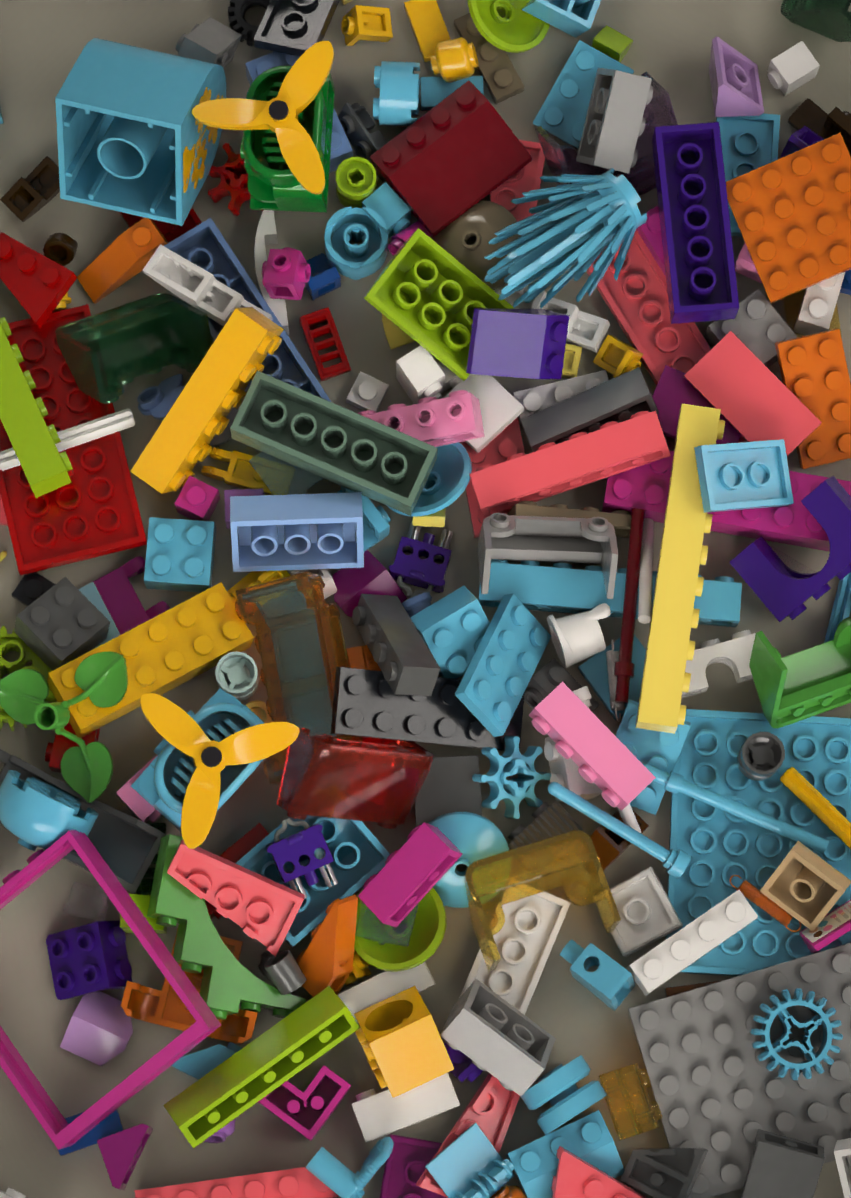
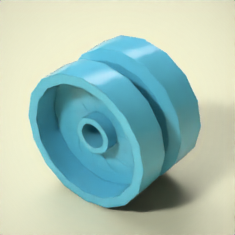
(563, 1094)

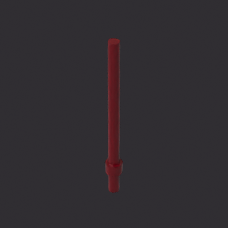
(624, 667)

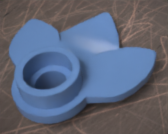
(160, 399)

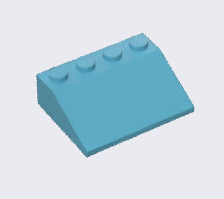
(355, 856)

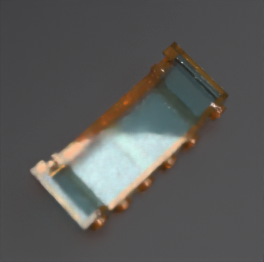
(299, 654)

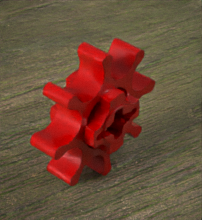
(233, 181)

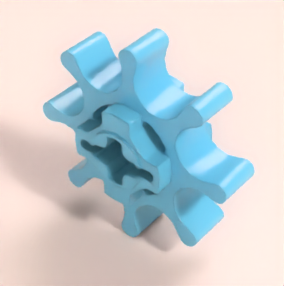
(511, 764)

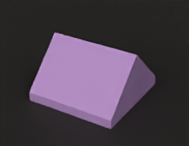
(734, 82)

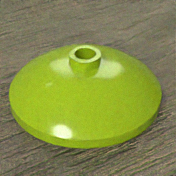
(510, 27)
(424, 940)

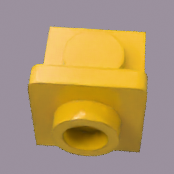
(366, 24)

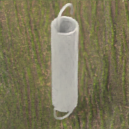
(612, 657)

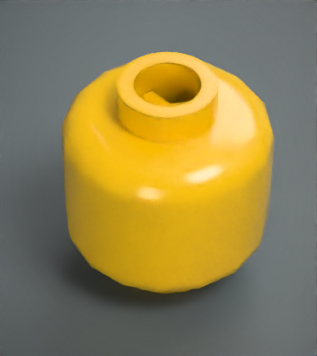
(454, 59)

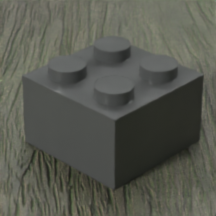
(61, 625)

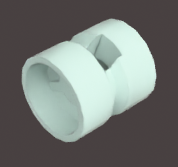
(237, 675)

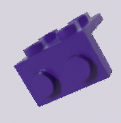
(88, 959)

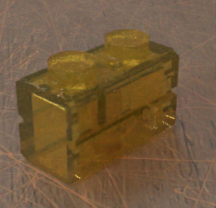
(629, 1101)

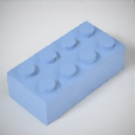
(297, 532)

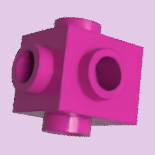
(285, 273)

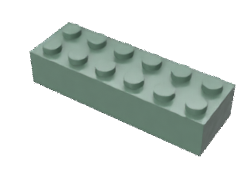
(333, 443)

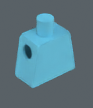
(608, 983)

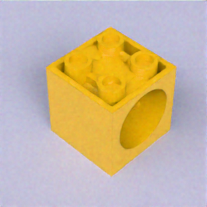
(402, 1042)

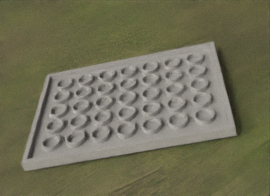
(718, 1090)

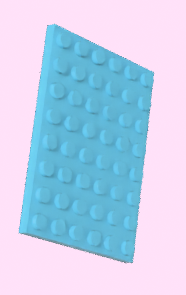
(732, 846)

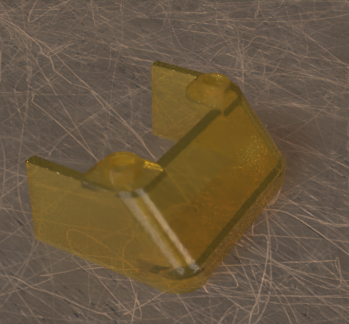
(531, 869)

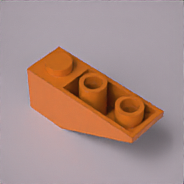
(331, 951)

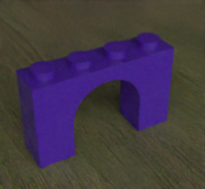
(780, 586)

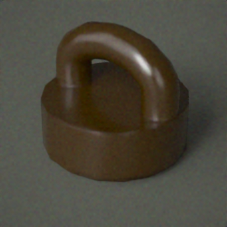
(60, 248)

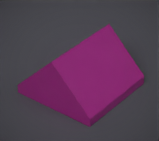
(122, 1153)

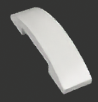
(267, 235)

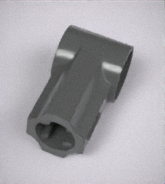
(282, 971)

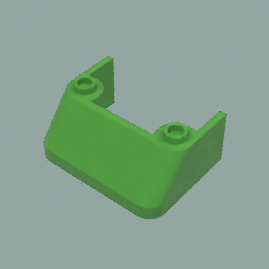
(804, 681)

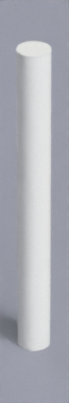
(646, 572)

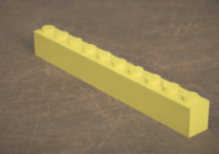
(678, 577)

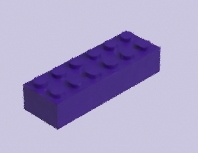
(695, 223)

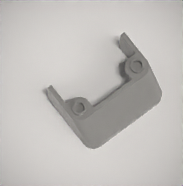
(548, 540)

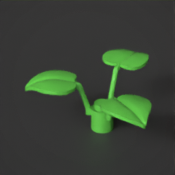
(105, 681)

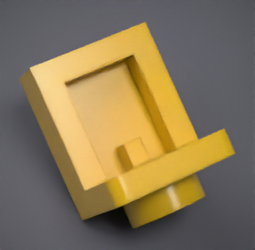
(617, 356)

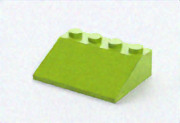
(433, 299)

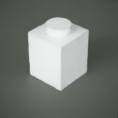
(792, 68)

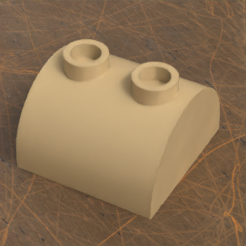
(805, 886)

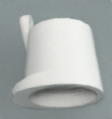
(578, 635)

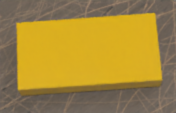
(426, 25)

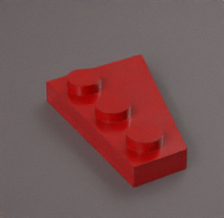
(33, 278)

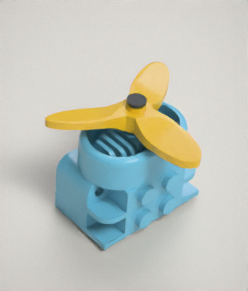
(204, 758)

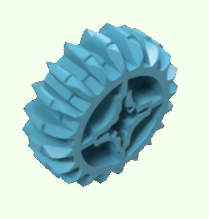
(821, 1018)

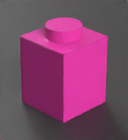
(197, 500)

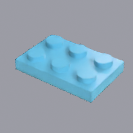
(568, 101)
(743, 475)
(651, 748)

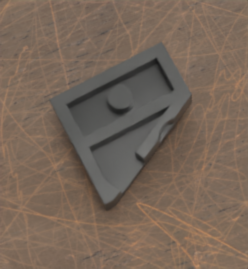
(664, 1170)

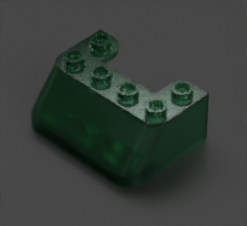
(132, 342)

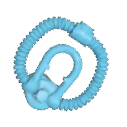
(341, 1178)

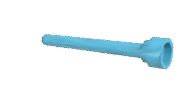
(673, 861)

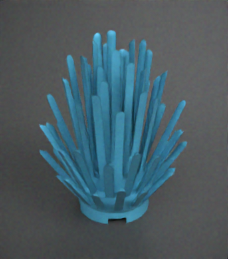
(569, 229)

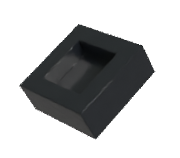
(31, 588)

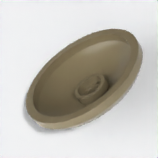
(481, 222)

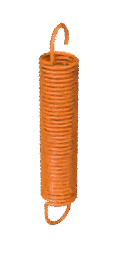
(764, 903)

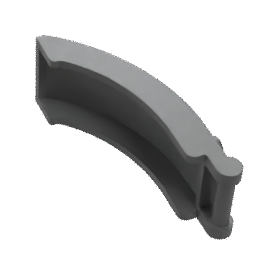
(120, 839)

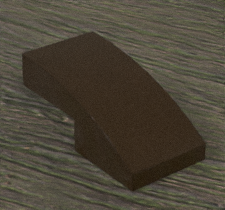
(34, 191)

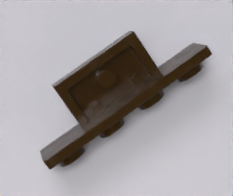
(820, 122)

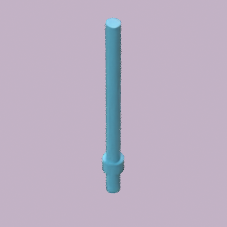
(674, 783)

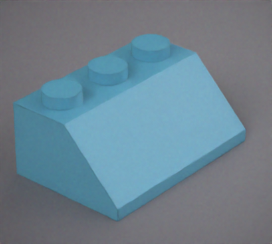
(585, 1138)

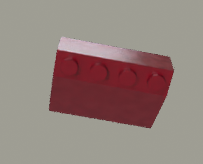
(450, 158)

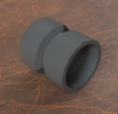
(760, 756)

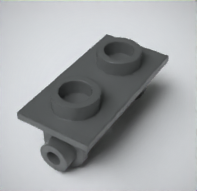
(356, 124)

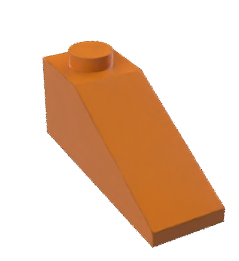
(121, 259)

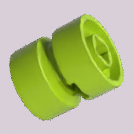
(355, 181)

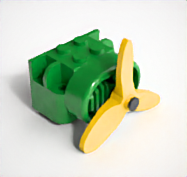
(284, 131)

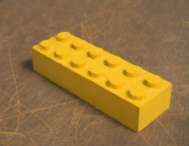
(207, 400)
(159, 655)

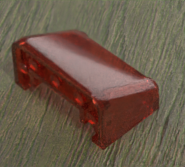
(352, 779)

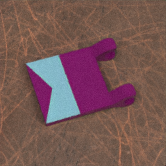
(118, 600)

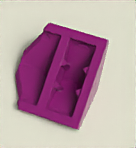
(368, 580)

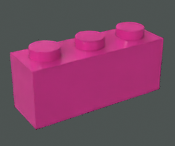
(409, 874)

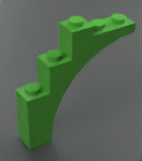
(200, 947)

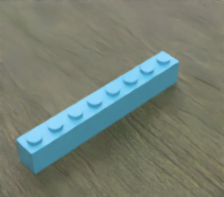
(578, 590)

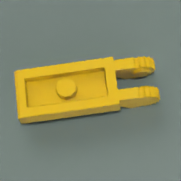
(239, 472)

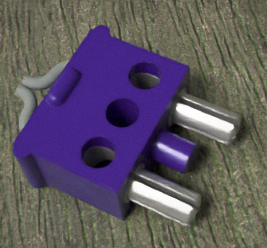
(420, 572)
(298, 844)

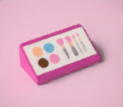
(830, 928)

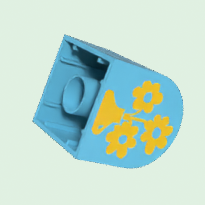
(132, 131)

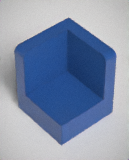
(322, 278)

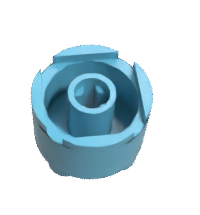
(398, 93)
(356, 225)

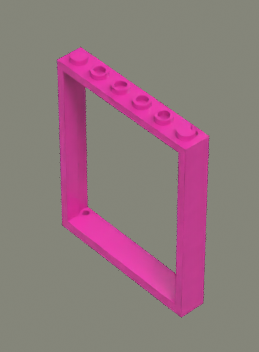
(11, 1061)

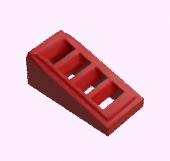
(316, 318)

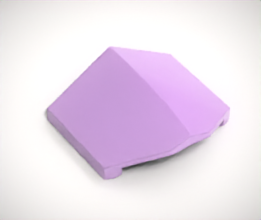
(98, 1029)

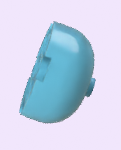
(40, 811)

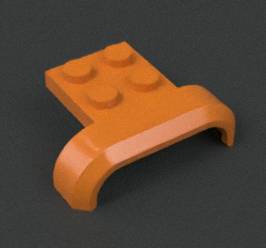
(168, 1010)

